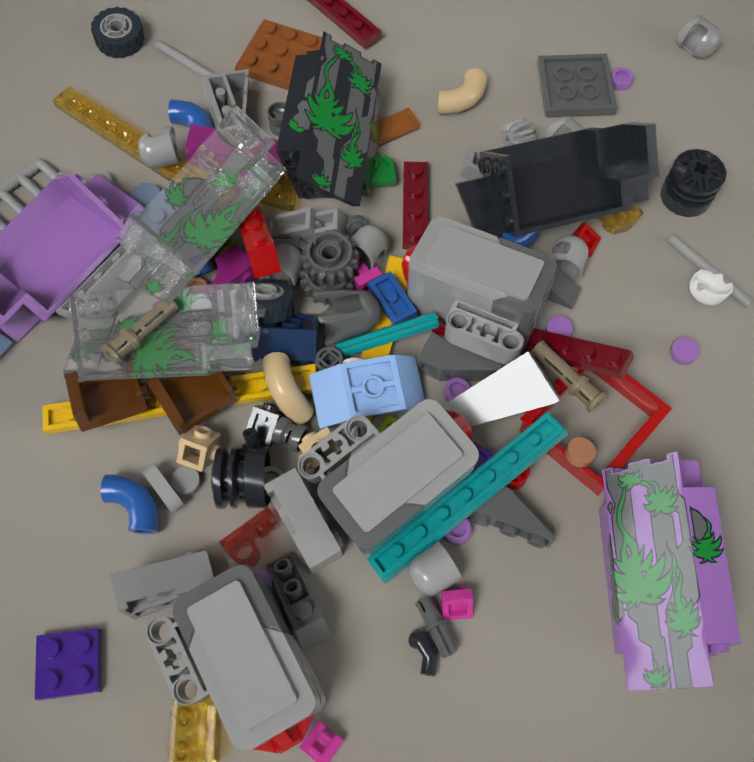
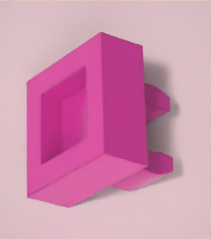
(364, 276)
(457, 603)
(321, 743)

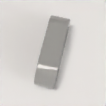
(162, 488)

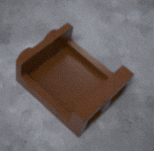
(193, 398)
(105, 401)

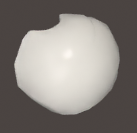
(709, 288)

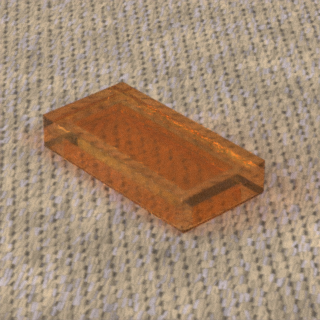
(397, 126)

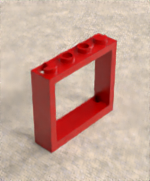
(635, 394)

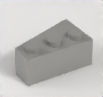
(224, 91)
(304, 520)
(160, 584)

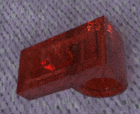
(244, 536)

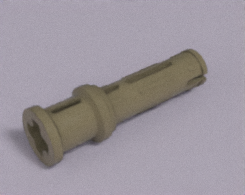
(131, 340)
(577, 385)

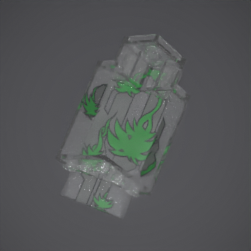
(199, 207)
(204, 336)

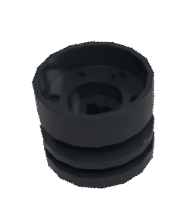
(693, 182)
(239, 477)

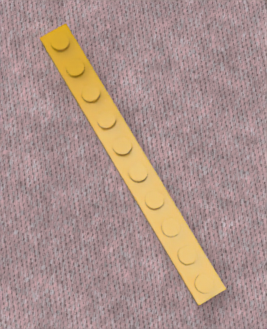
(251, 389)

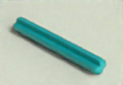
(388, 334)

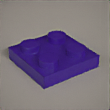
(68, 664)

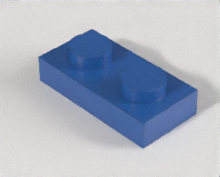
(392, 298)

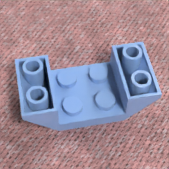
(366, 389)

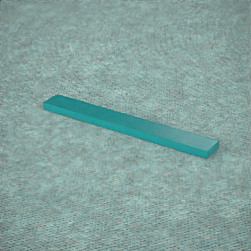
(467, 496)

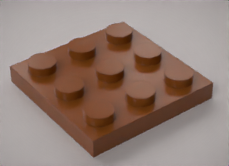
(273, 53)

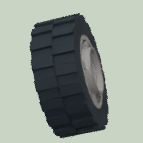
(117, 32)
(276, 298)

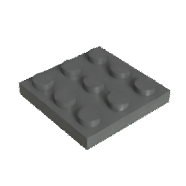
(576, 85)

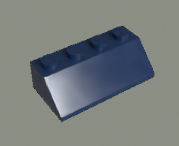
(295, 337)

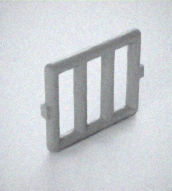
(23, 179)

